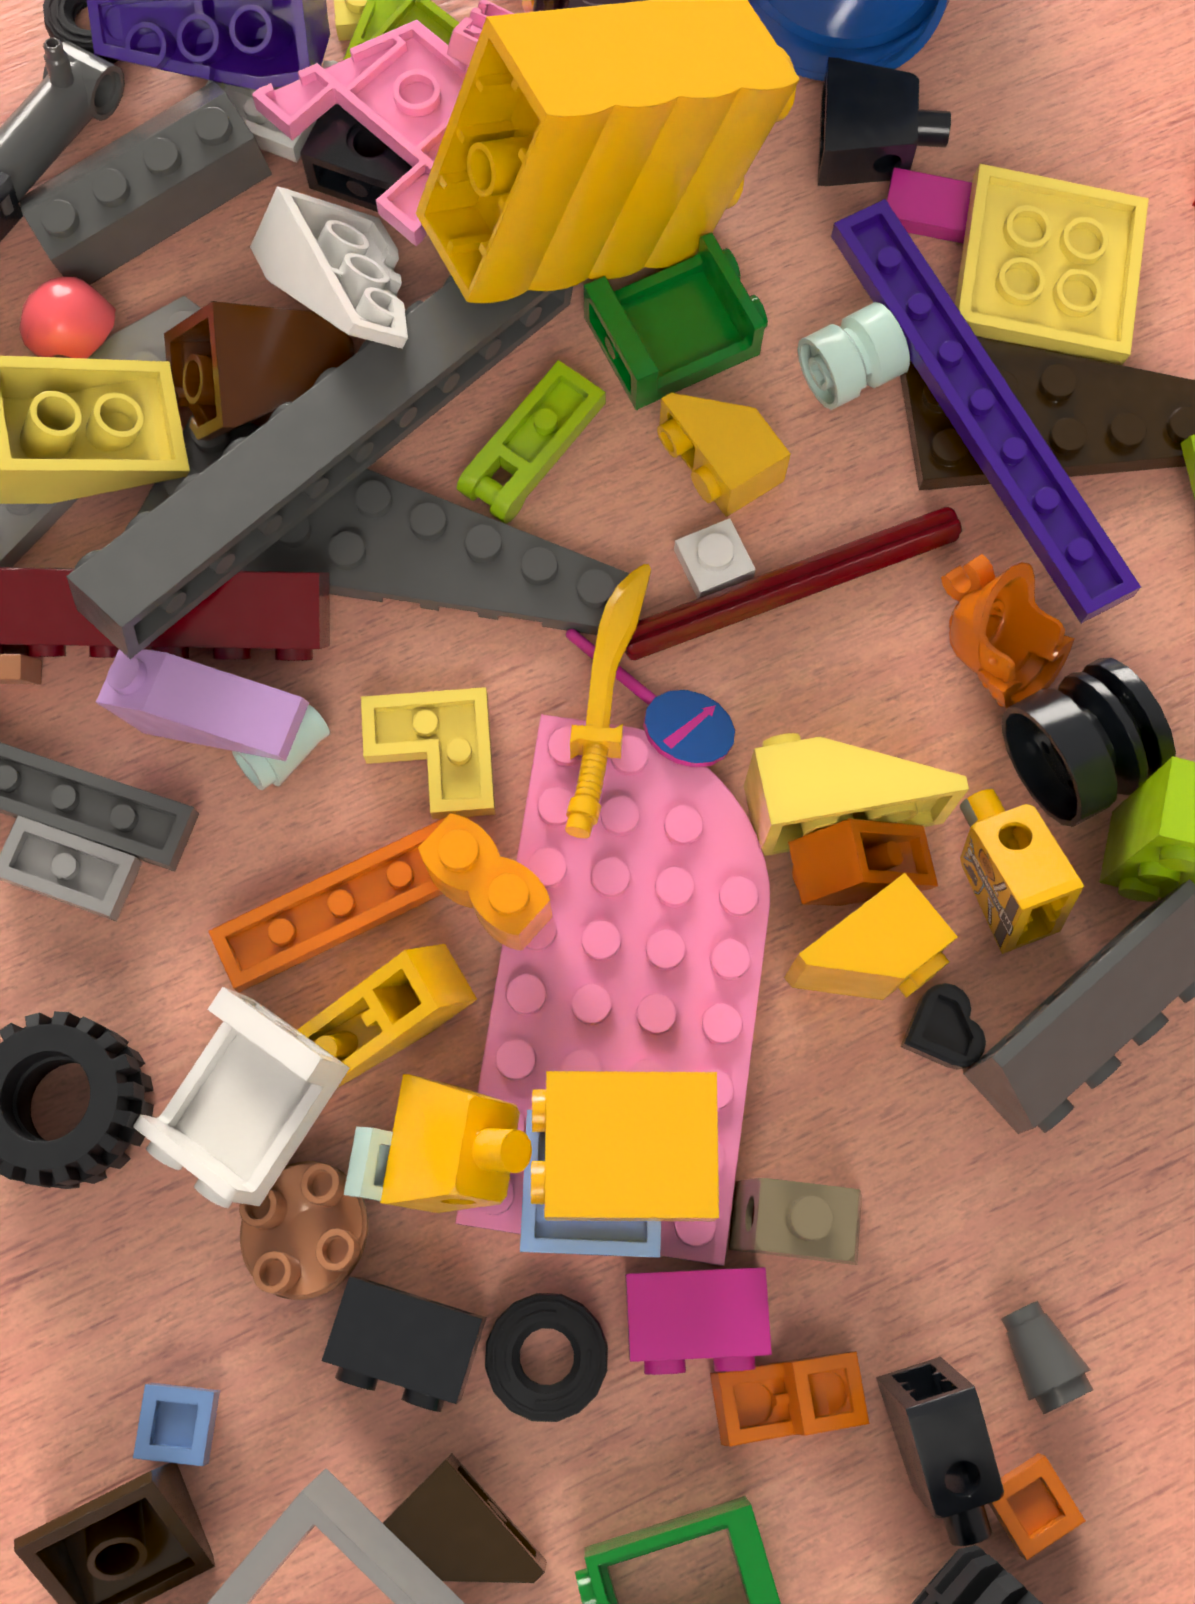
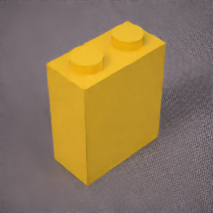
(627, 1146)

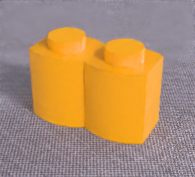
(502, 891)

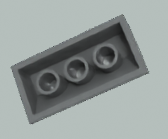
(145, 185)
(1092, 1017)

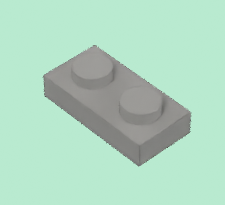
(67, 868)

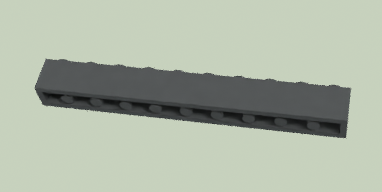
(296, 463)

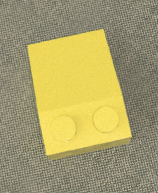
(86, 427)
(820, 782)

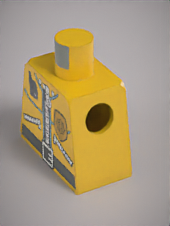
(1016, 871)

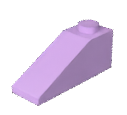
(201, 704)

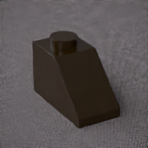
(463, 1531)

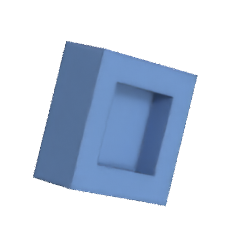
(176, 1424)

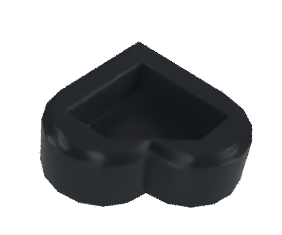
(944, 1030)

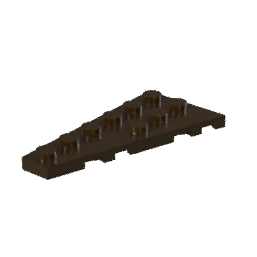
(1086, 410)

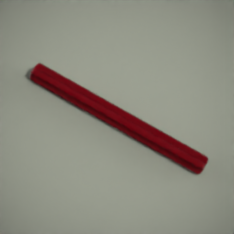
(793, 582)

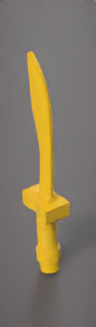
(597, 739)

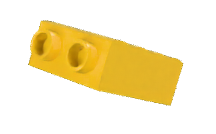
(600, 141)

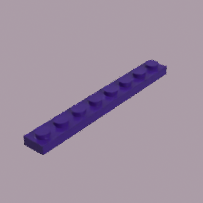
(986, 413)

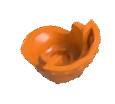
(1003, 630)

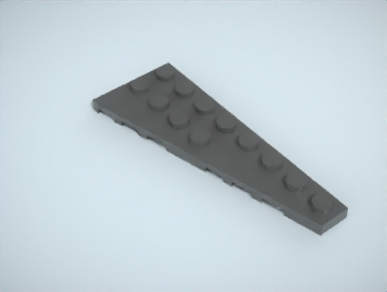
(424, 550)

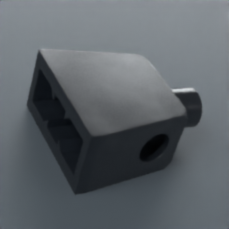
(872, 123)
(944, 1446)

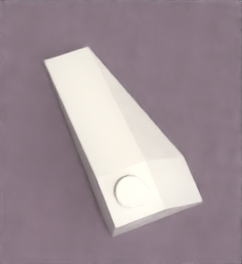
(333, 264)

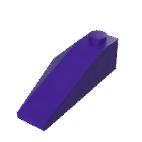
(214, 39)

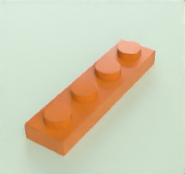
(325, 912)

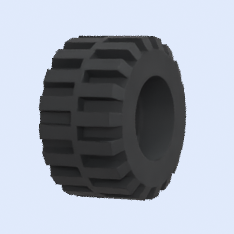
(113, 1106)

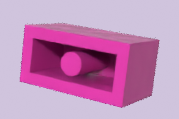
(698, 1317)

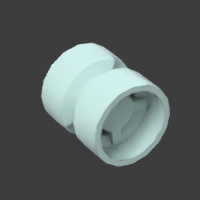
(859, 353)

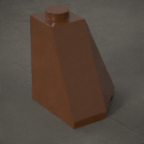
(247, 361)

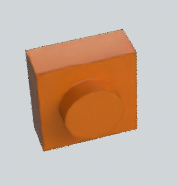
(1035, 1507)

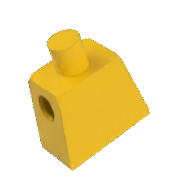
(452, 1148)

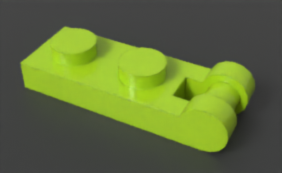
(532, 440)

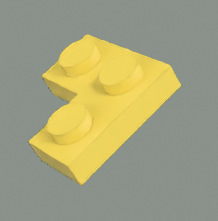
(446, 730)

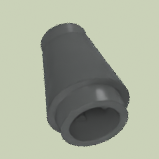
(1045, 1359)

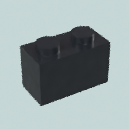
(403, 1342)

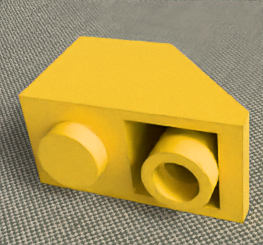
(726, 448)

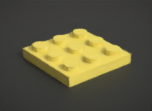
(1051, 264)

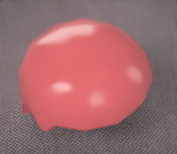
(66, 319)

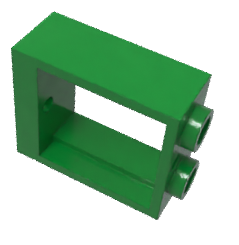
(743, 1533)

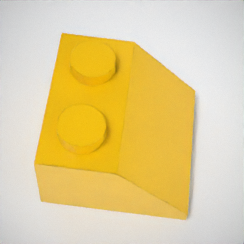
(877, 948)

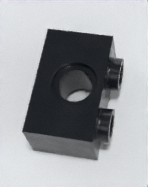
(349, 160)

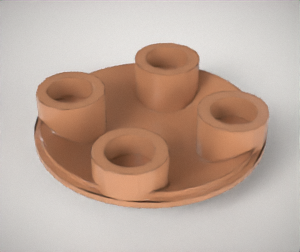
(304, 1232)

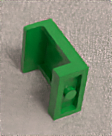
(676, 324)

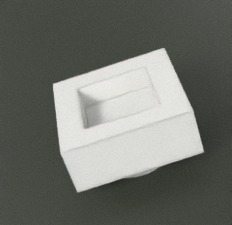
(714, 558)

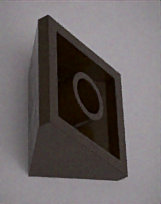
(121, 1544)

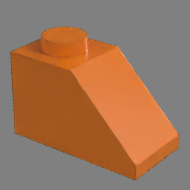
(859, 860)

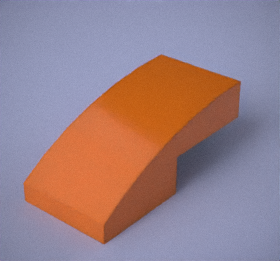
(789, 1398)

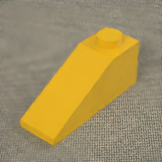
(391, 1009)

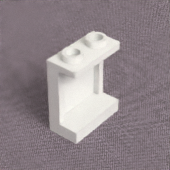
(243, 1103)

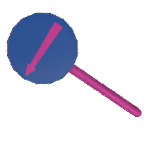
(678, 722)

